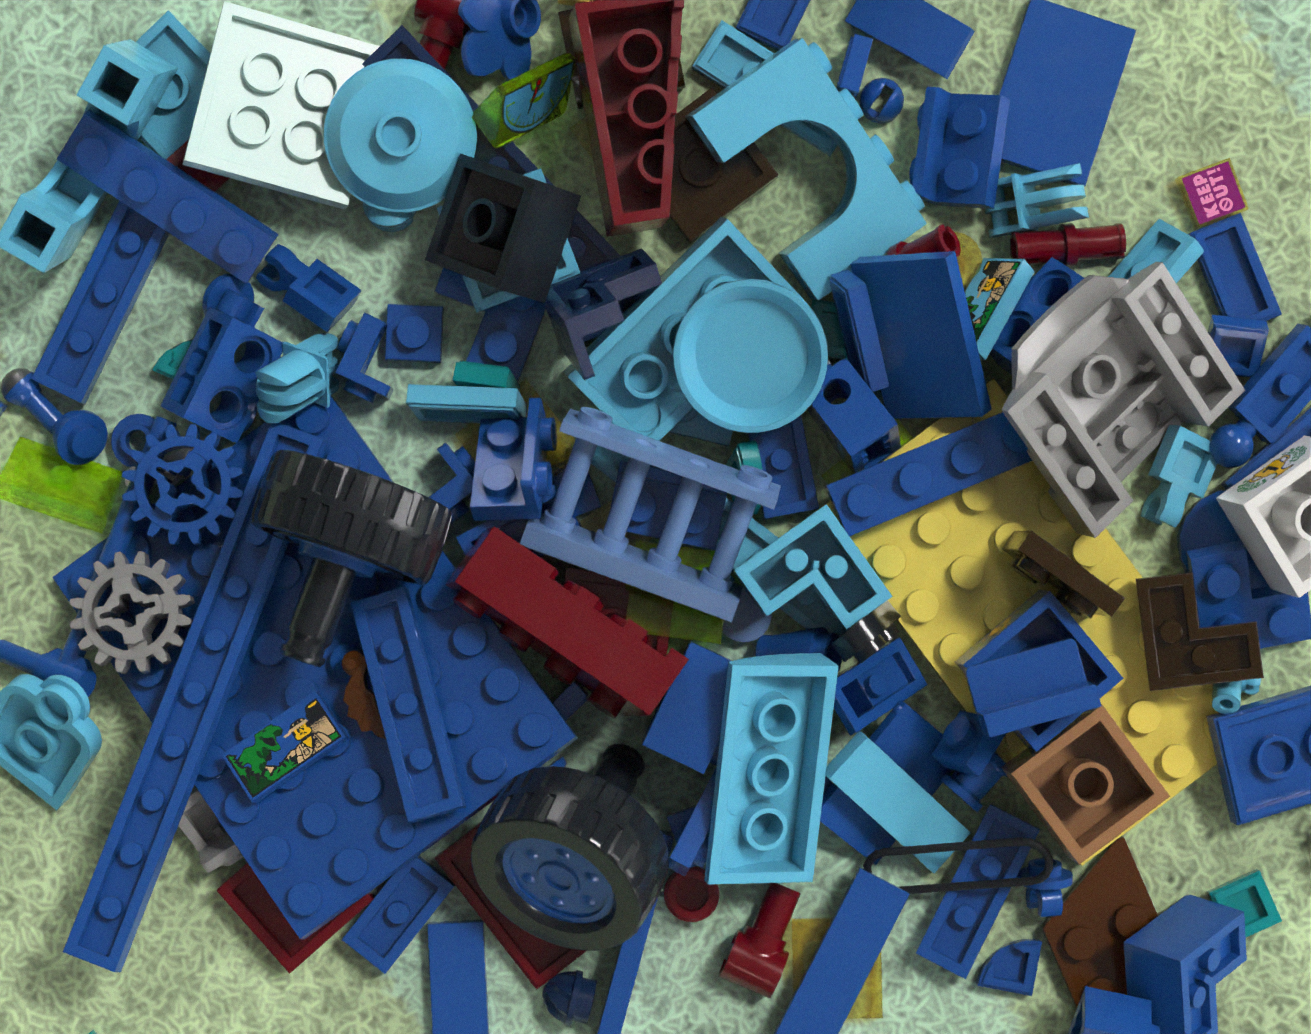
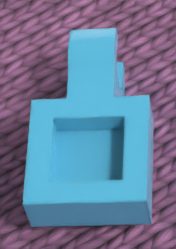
(1184, 469)

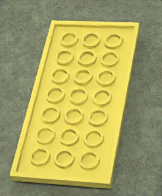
(957, 586)

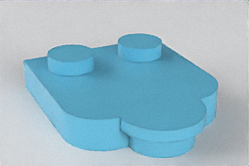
(47, 735)

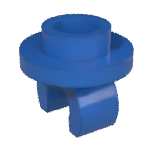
(232, 298)
(1047, 894)

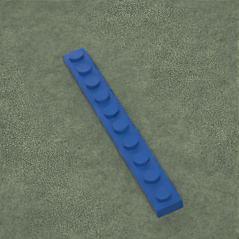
(183, 724)

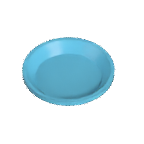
(398, 134)
(750, 355)

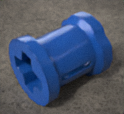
(974, 788)

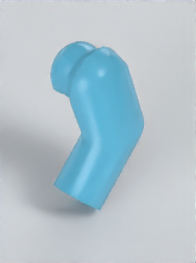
(1227, 695)

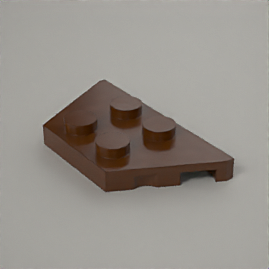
(1096, 920)

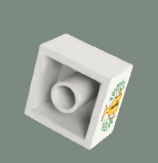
(1274, 517)

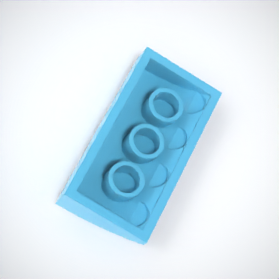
(635, 357)
(771, 769)

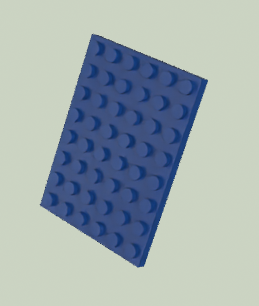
(343, 818)

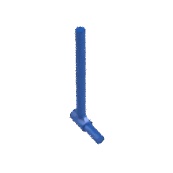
(71, 659)

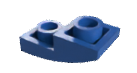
(913, 31)

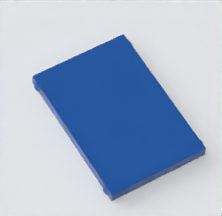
(909, 743)

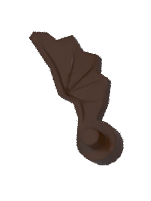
(358, 695)

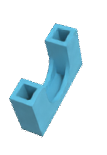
(874, 205)
(56, 214)

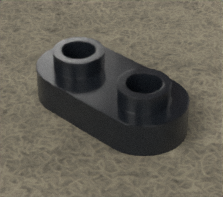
(868, 634)

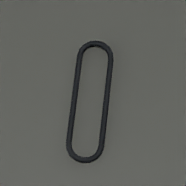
(970, 845)

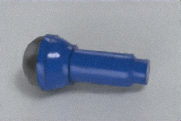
(24, 392)

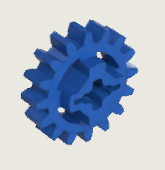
(167, 506)

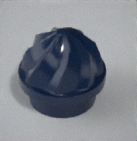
(569, 997)

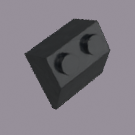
(502, 228)

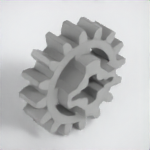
(127, 588)

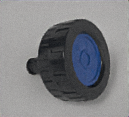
(348, 529)
(573, 853)

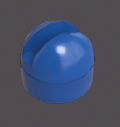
(892, 107)

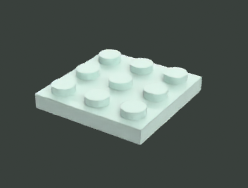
(269, 103)

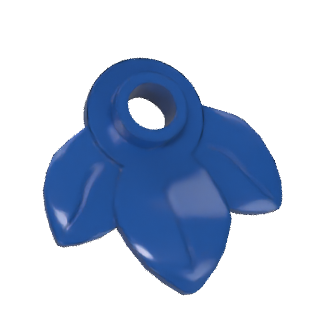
(498, 36)

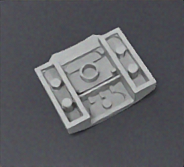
(1105, 383)

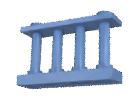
(661, 567)

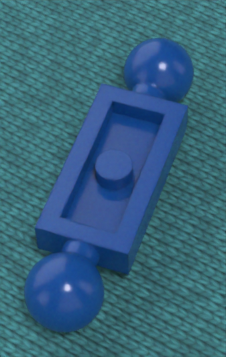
(1269, 401)

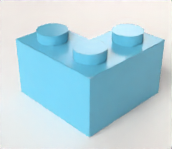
(816, 556)

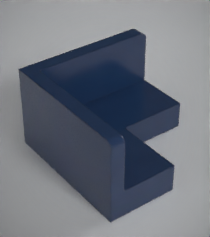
(595, 300)

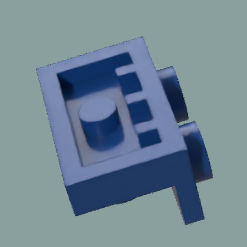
(959, 148)
(513, 466)
(657, 499)

